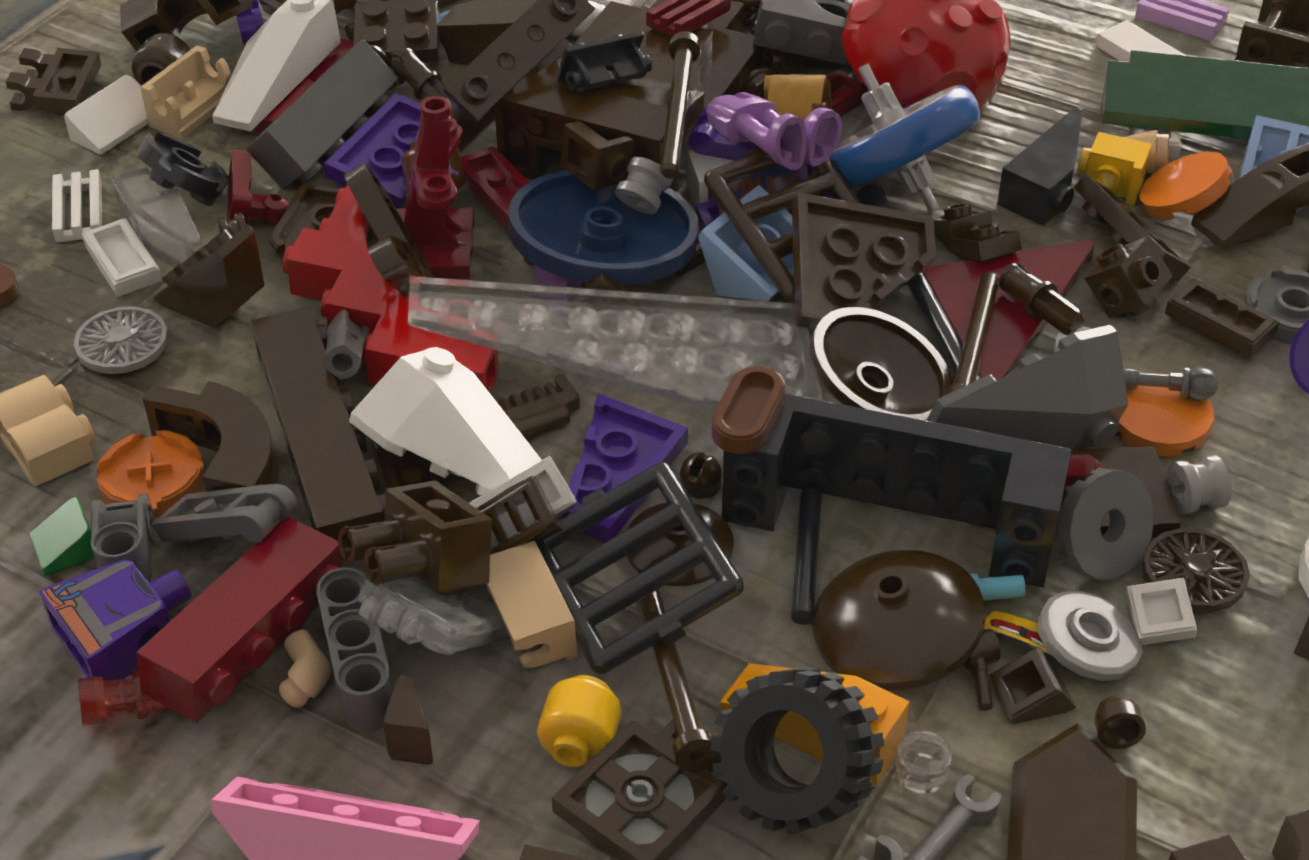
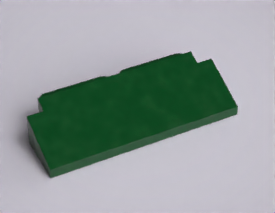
(1202, 94)

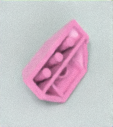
(325, 825)

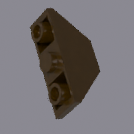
(215, 278)

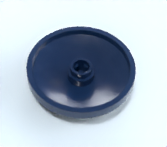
(588, 231)

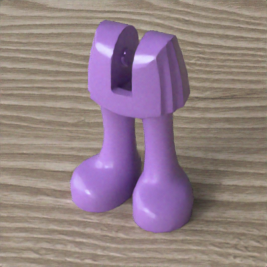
(782, 137)

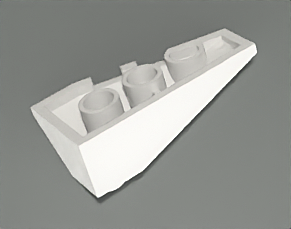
(277, 60)
(445, 416)

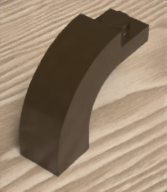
(223, 423)

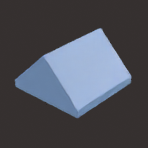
(733, 264)

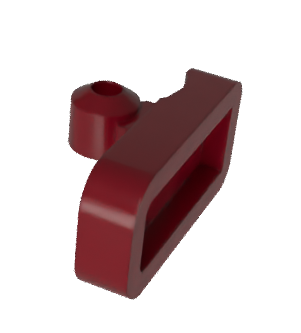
(240, 199)

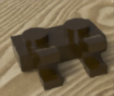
(58, 81)

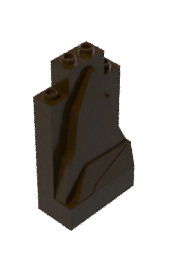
(539, 107)

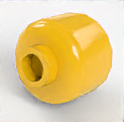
(578, 718)

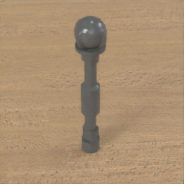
(1197, 383)

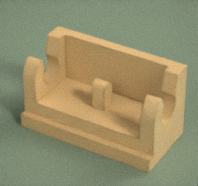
(185, 93)
(531, 605)

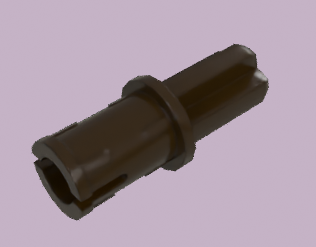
(418, 75)
(1041, 299)

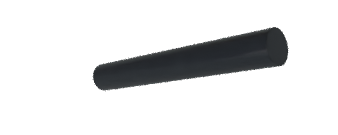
(806, 556)

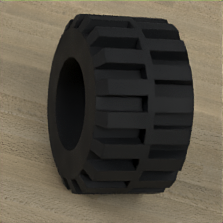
(750, 756)

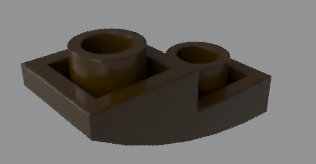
(973, 233)

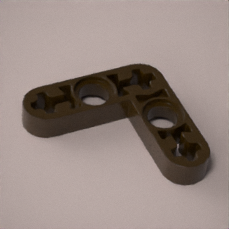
(397, 252)

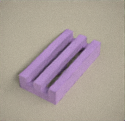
(1187, 16)

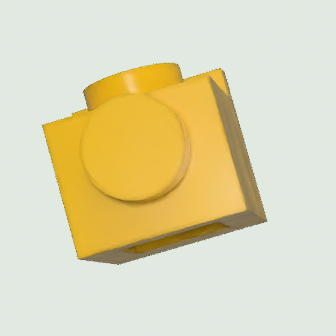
(1116, 164)

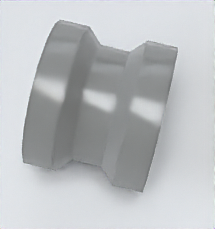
(643, 186)
(1199, 484)

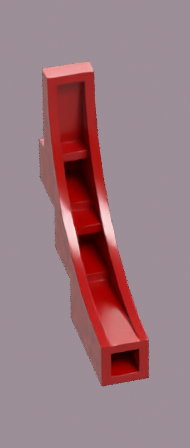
(339, 272)

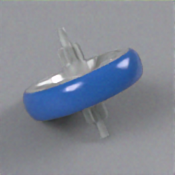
(904, 136)

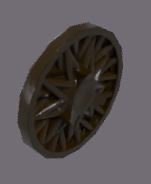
(1210, 565)

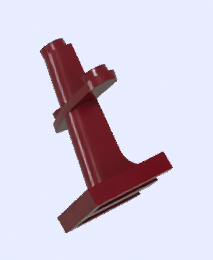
(438, 231)

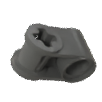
(123, 532)

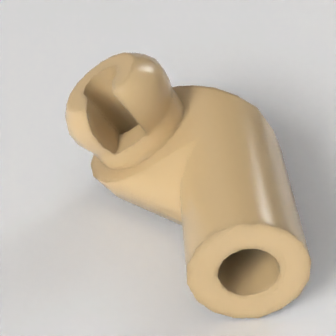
(309, 671)

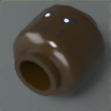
(156, 55)

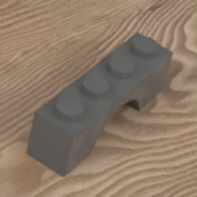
(801, 29)

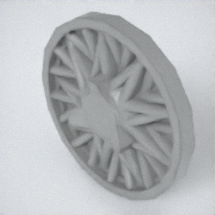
(121, 340)
(1089, 635)

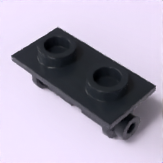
(588, 64)

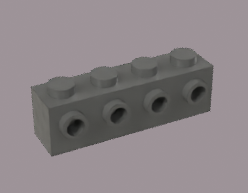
(322, 114)

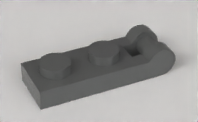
(226, 514)

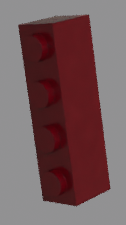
(237, 620)

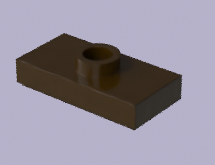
(1222, 317)

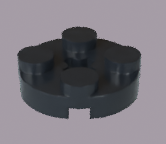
(179, 164)

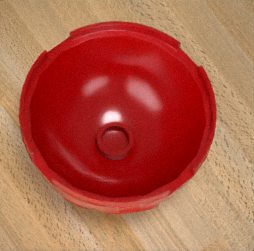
(929, 45)

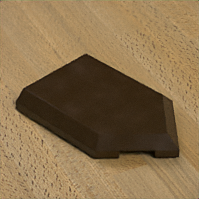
(1072, 803)

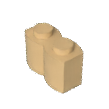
(43, 430)

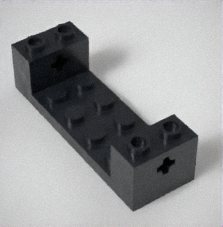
(910, 468)

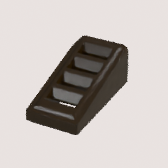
(527, 491)

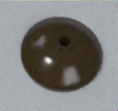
(878, 363)
(899, 619)

